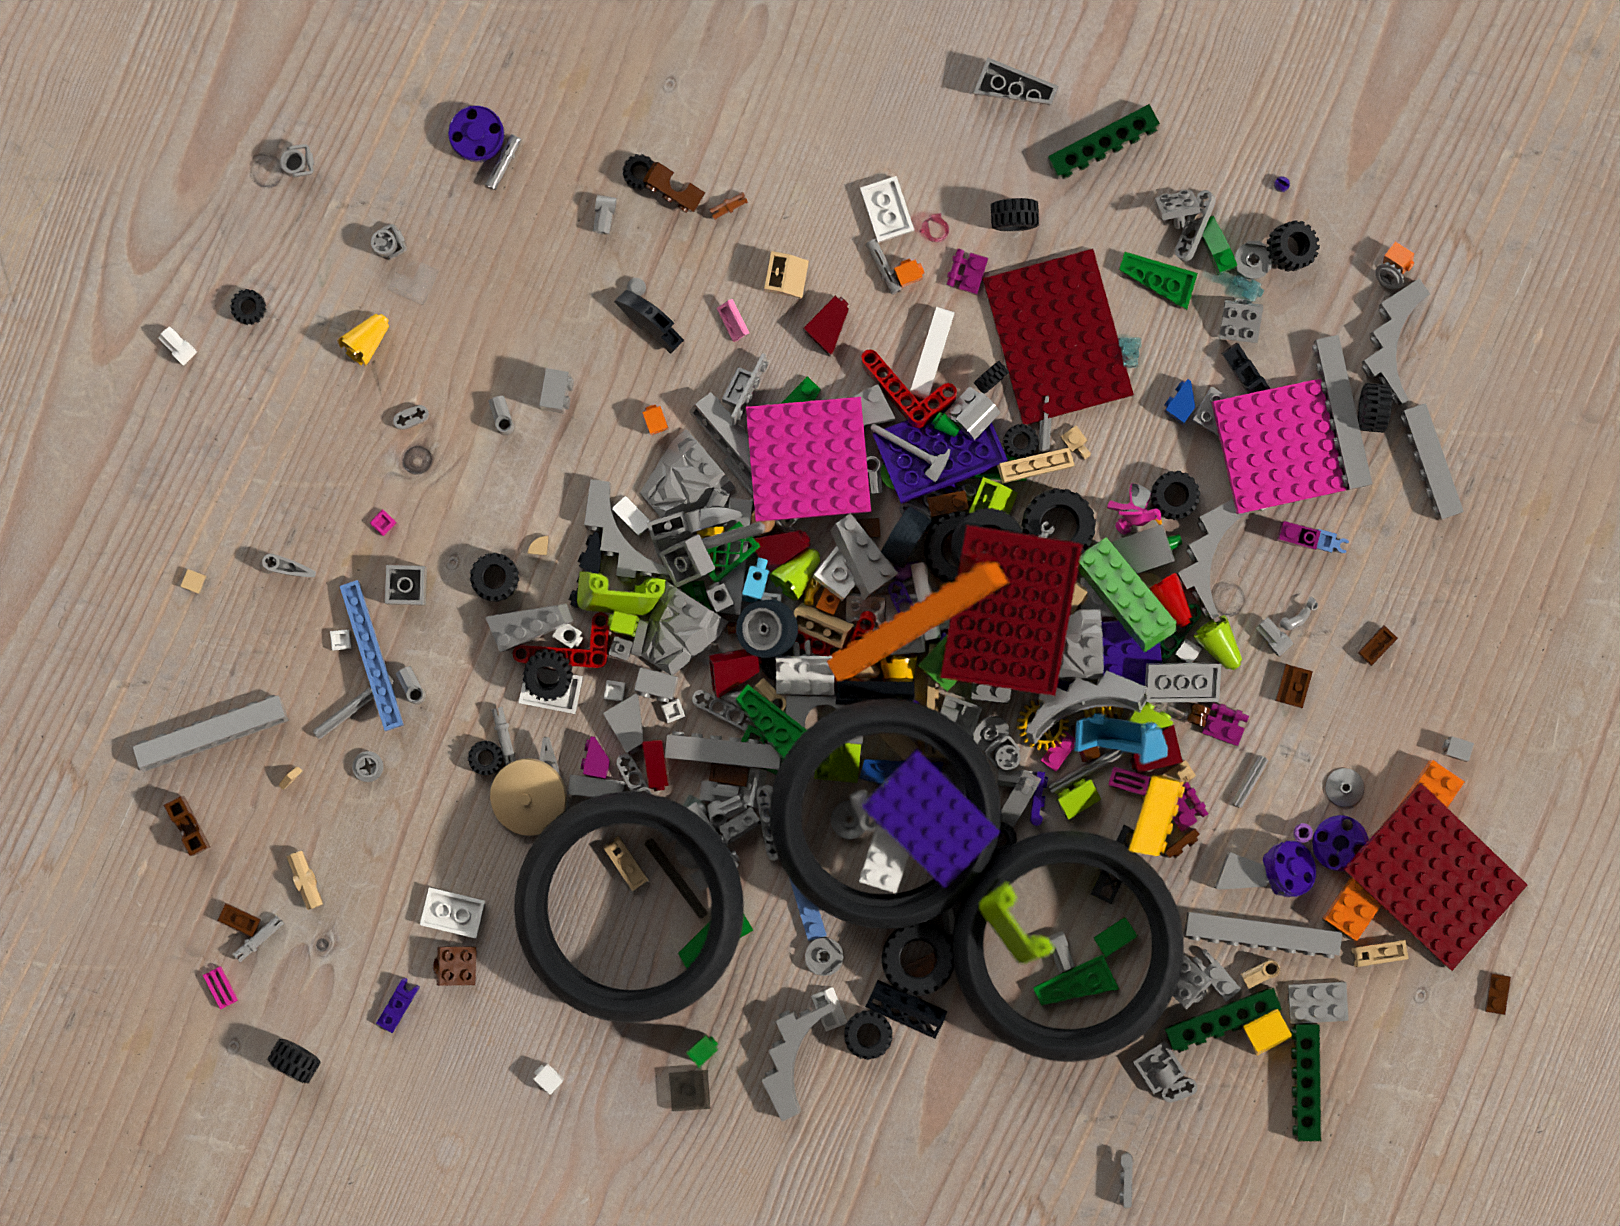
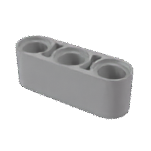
(593, 786)

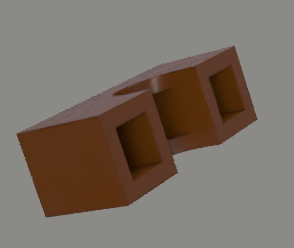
(659, 180)
(185, 820)

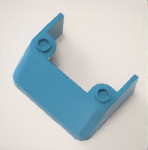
(1121, 735)

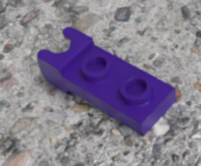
(397, 1006)

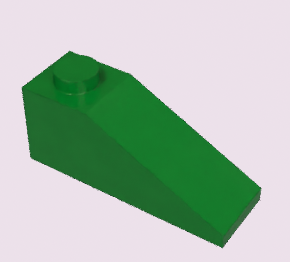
(1218, 247)
(703, 1050)

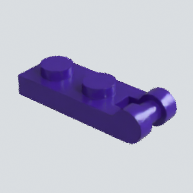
(1038, 799)

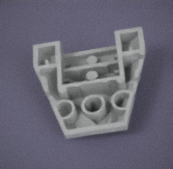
(684, 478)
(679, 630)
(1083, 648)

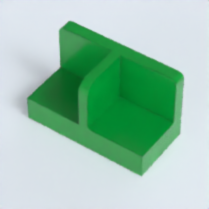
(1115, 937)

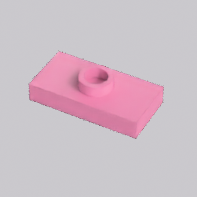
(733, 320)

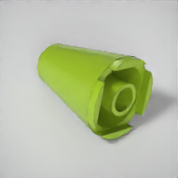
(796, 573)
(1220, 642)

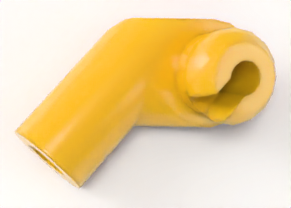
(809, 592)

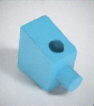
(753, 588)

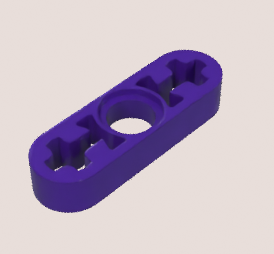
(893, 596)

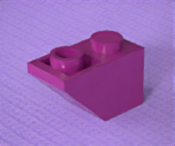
(1298, 535)
(596, 761)

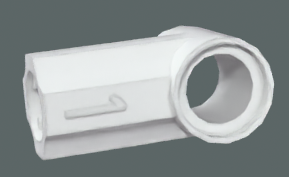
(180, 349)

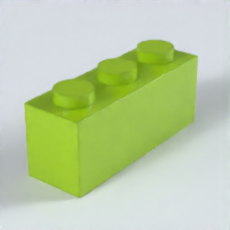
(623, 624)

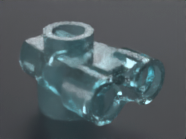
(1251, 289)
(1130, 347)

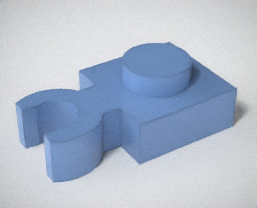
(1328, 541)

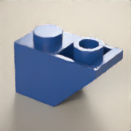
(1182, 404)

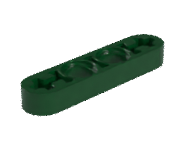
(1178, 637)

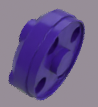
(476, 133)
(1339, 842)
(1289, 869)

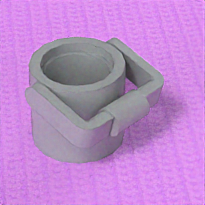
(295, 163)
(386, 244)
(1005, 755)

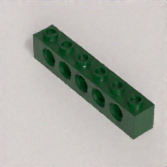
(1143, 115)
(1175, 1031)
(1313, 1091)

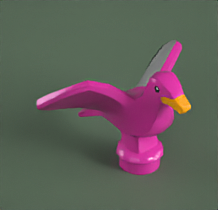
(1135, 511)

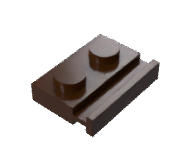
(1294, 686)

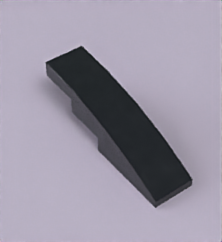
(1244, 369)

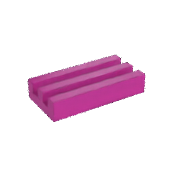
(1141, 792)
(213, 990)

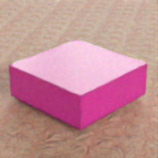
(383, 522)

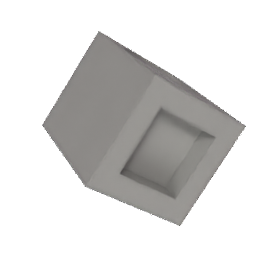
(726, 603)
(621, 648)
(1457, 748)

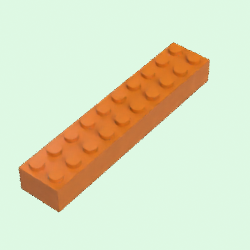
(916, 621)
(1355, 906)

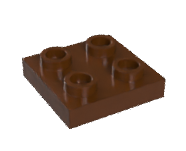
(455, 966)

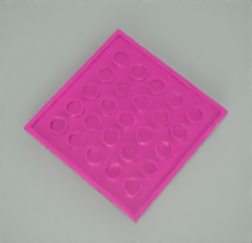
(1278, 446)
(808, 459)

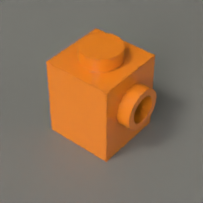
(1400, 257)
(908, 272)
(655, 419)
(828, 602)

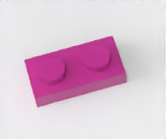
(1056, 756)

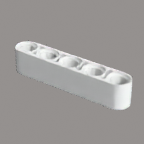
(931, 353)

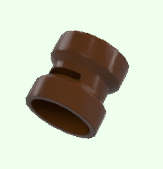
(1199, 710)

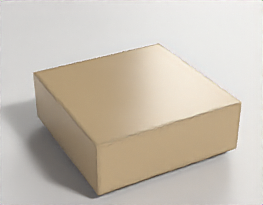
(193, 581)

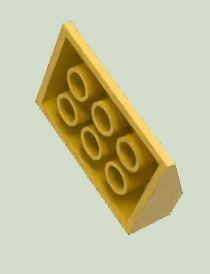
(1157, 815)

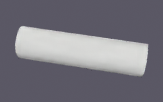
(923, 588)

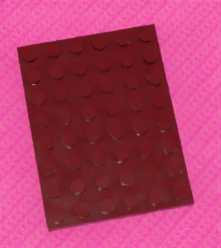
(1058, 336)
(1021, 628)
(1435, 876)

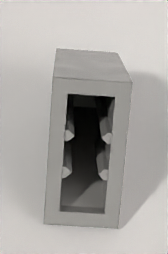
(627, 723)
(1241, 873)

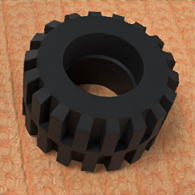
(1014, 214)
(1306, 246)
(1374, 407)
(1186, 483)
(482, 565)
(553, 660)
(856, 1047)
(293, 1060)

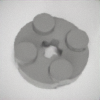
(1257, 270)
(824, 945)

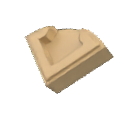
(539, 546)
(1149, 578)
(290, 777)

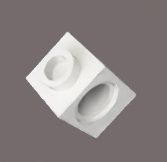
(559, 635)
(548, 1078)

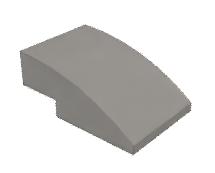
(1145, 549)

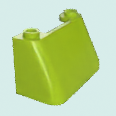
(594, 595)
(995, 910)

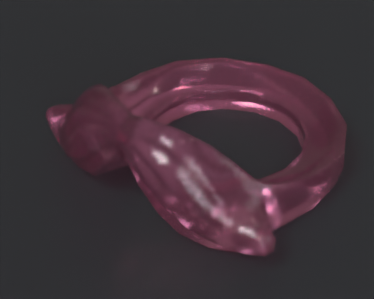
(938, 219)

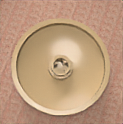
(528, 796)

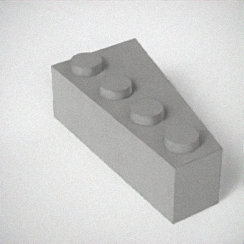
(1012, 84)
(874, 407)
(862, 557)
(523, 626)

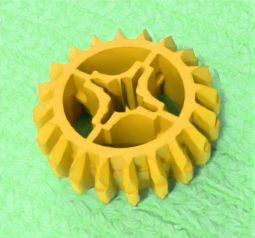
(1050, 739)

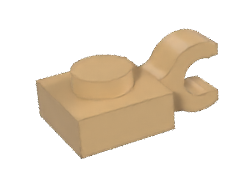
(1075, 441)

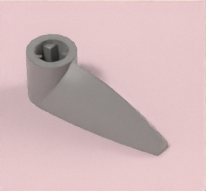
(708, 517)
(285, 566)

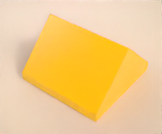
(1267, 1032)

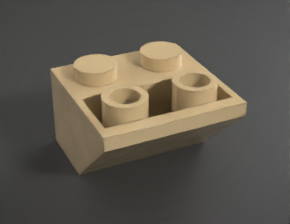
(786, 275)

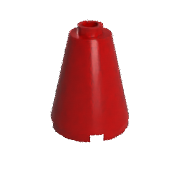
(1172, 597)

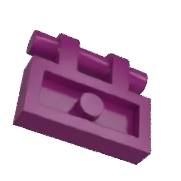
(973, 271)
(1222, 729)
(1185, 816)

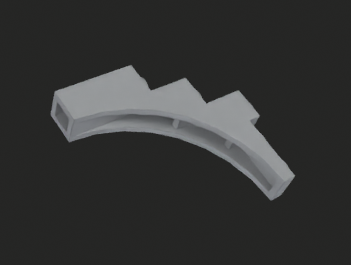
(1385, 337)
(600, 516)
(1198, 575)
(1082, 695)
(781, 1082)

